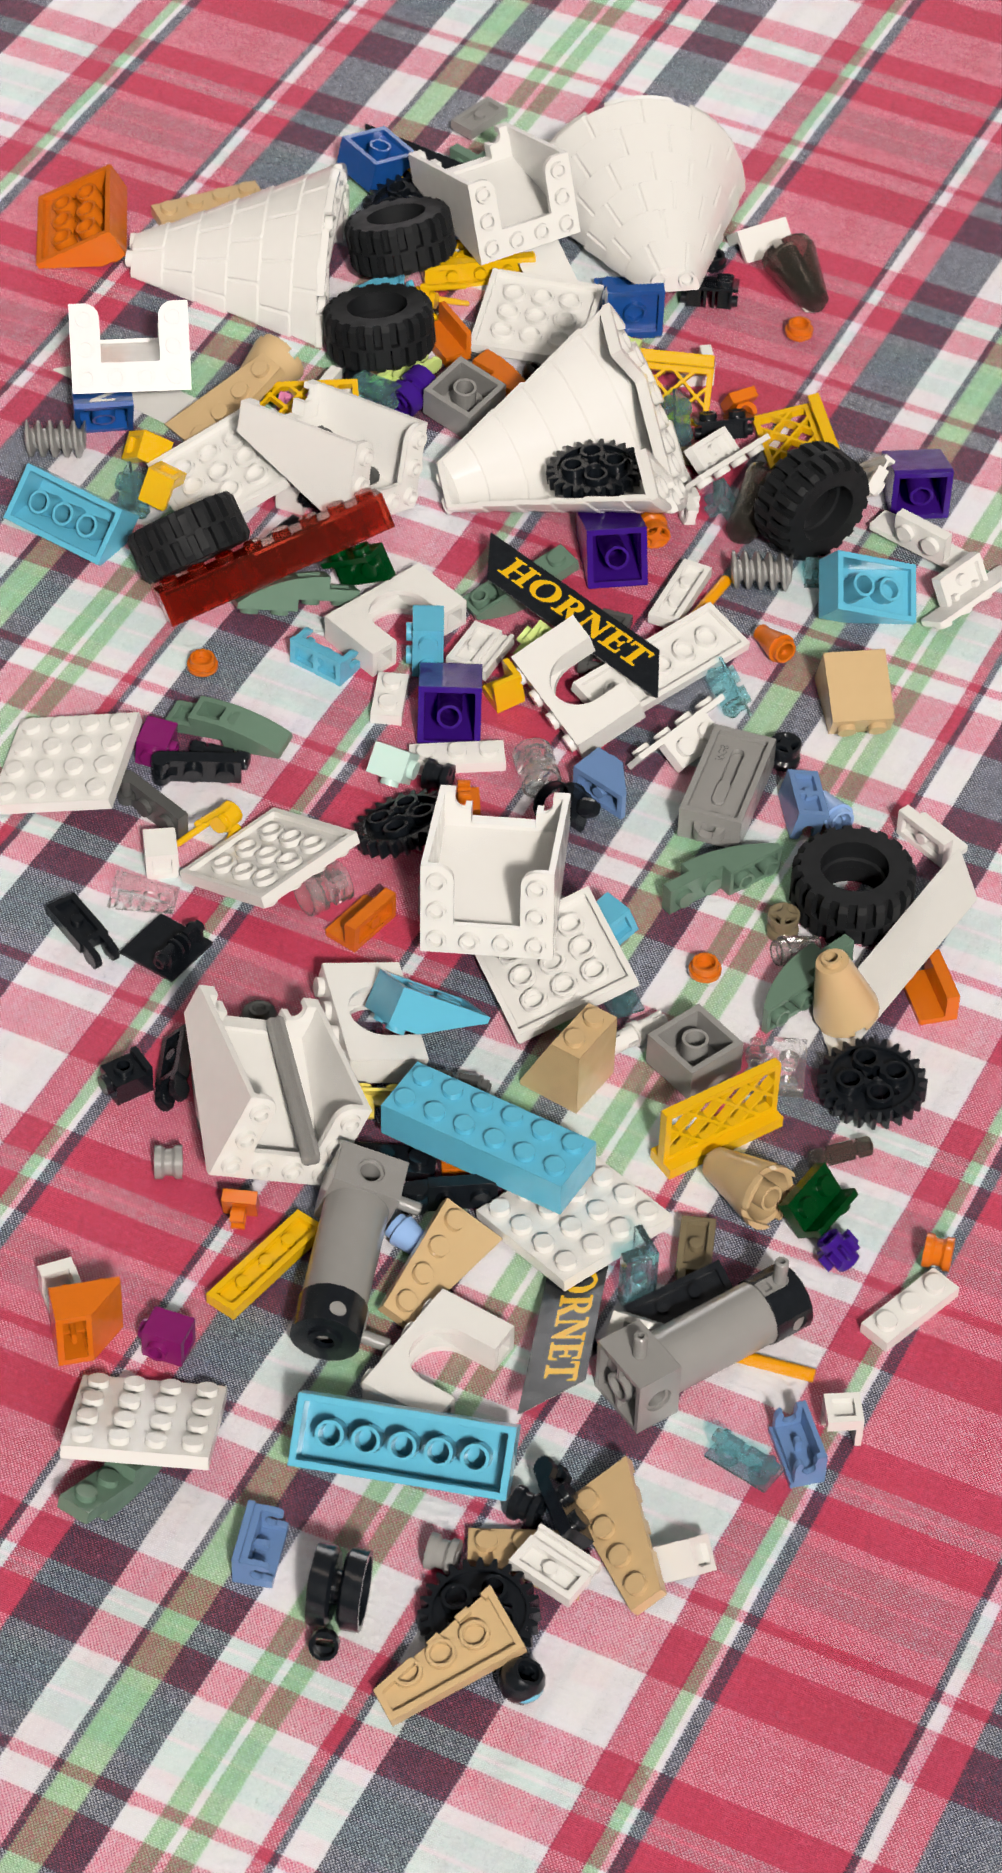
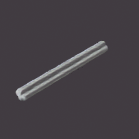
(293, 1090)

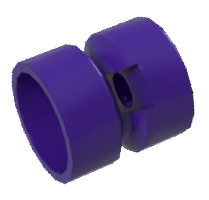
(412, 389)

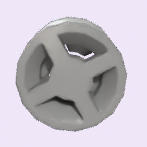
(168, 1161)
(442, 1552)

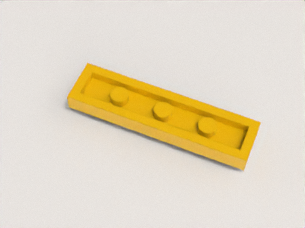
(263, 1265)

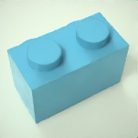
(427, 636)

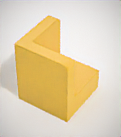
(144, 446)
(159, 484)
(507, 690)

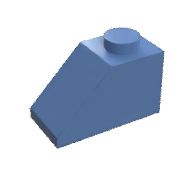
(604, 779)

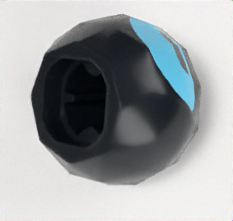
(521, 1680)

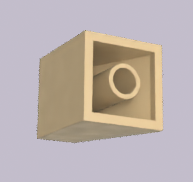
(855, 692)
(576, 1060)

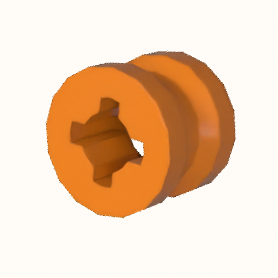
(657, 529)
(938, 1252)

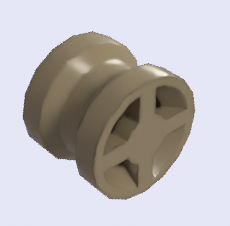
(782, 920)

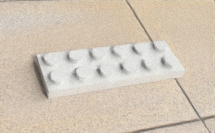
(685, 656)

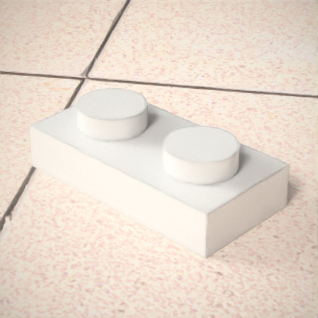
(389, 698)

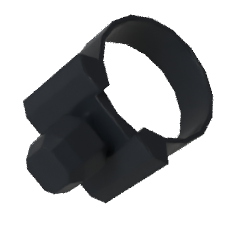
(581, 806)

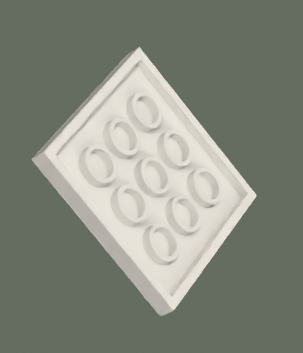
(532, 314)
(221, 462)
(67, 762)
(270, 857)
(584, 970)
(585, 1235)
(144, 1421)

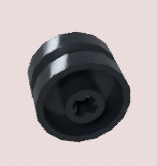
(333, 1586)

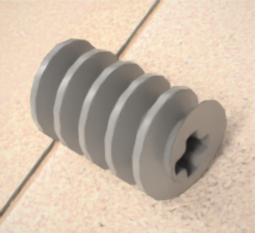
(55, 439)
(761, 570)

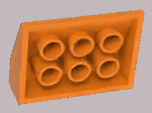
(83, 222)

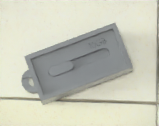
(726, 787)

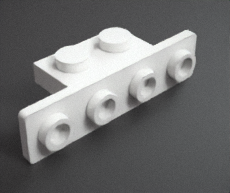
(715, 453)
(918, 536)
(961, 589)
(685, 741)

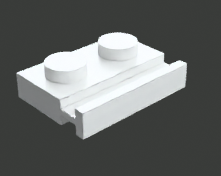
(876, 473)
(481, 646)
(555, 1565)

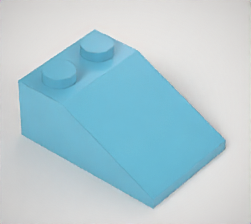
(866, 589)
(418, 1007)

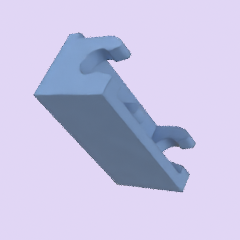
(803, 802)
(799, 1446)
(259, 1545)

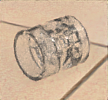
(535, 765)
(323, 888)

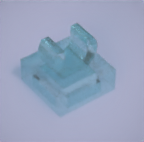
(720, 500)

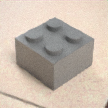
(462, 396)
(694, 1051)

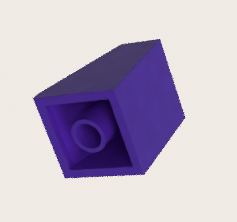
(919, 483)
(612, 549)
(449, 702)

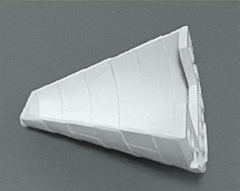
(652, 188)
(255, 254)
(584, 391)

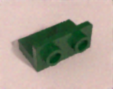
(361, 564)
(816, 1202)

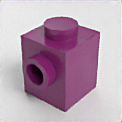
(155, 736)
(167, 1336)

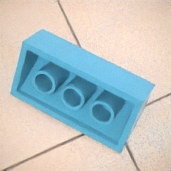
(70, 515)

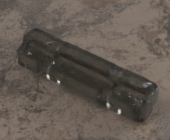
(841, 1151)

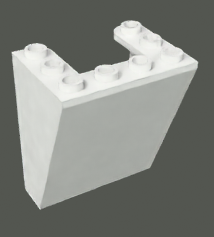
(506, 199)
(130, 363)
(339, 463)
(492, 880)
(242, 1098)

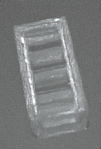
(131, 891)

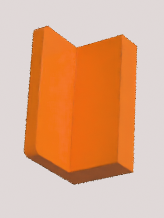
(452, 336)
(363, 920)
(933, 992)

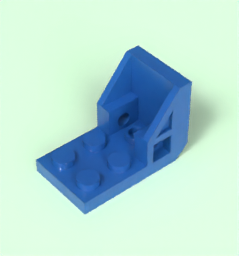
(636, 304)

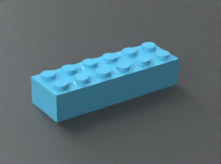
(488, 1137)
(404, 1445)

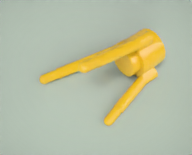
(434, 296)
(222, 819)

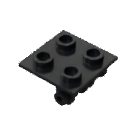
(723, 284)
(167, 946)

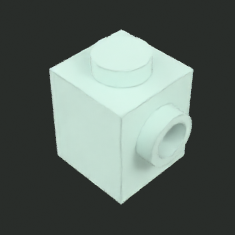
(393, 764)

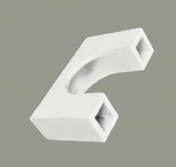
(354, 625)
(586, 724)
(372, 1056)
(443, 1325)

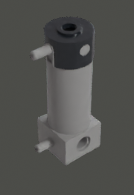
(353, 1210)
(648, 1369)

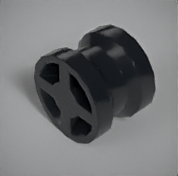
(787, 751)
(437, 774)
(526, 1507)

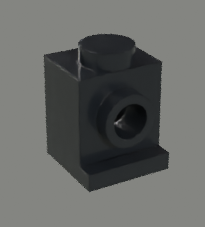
(126, 1077)

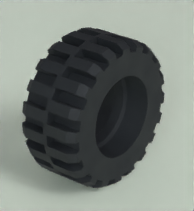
(400, 237)
(379, 327)
(811, 500)
(188, 537)
(855, 857)

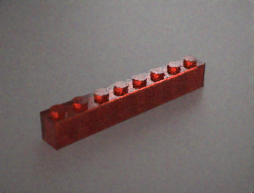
(273, 556)

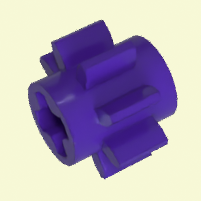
(838, 1250)

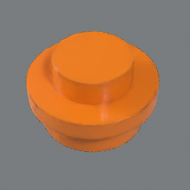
(799, 329)
(202, 663)
(704, 968)

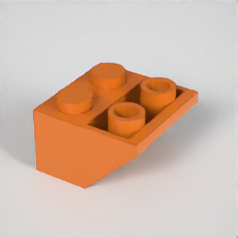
(85, 1318)

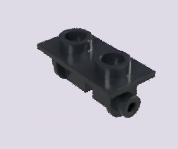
(734, 421)

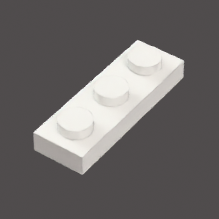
(680, 593)
(466, 756)
(909, 1309)

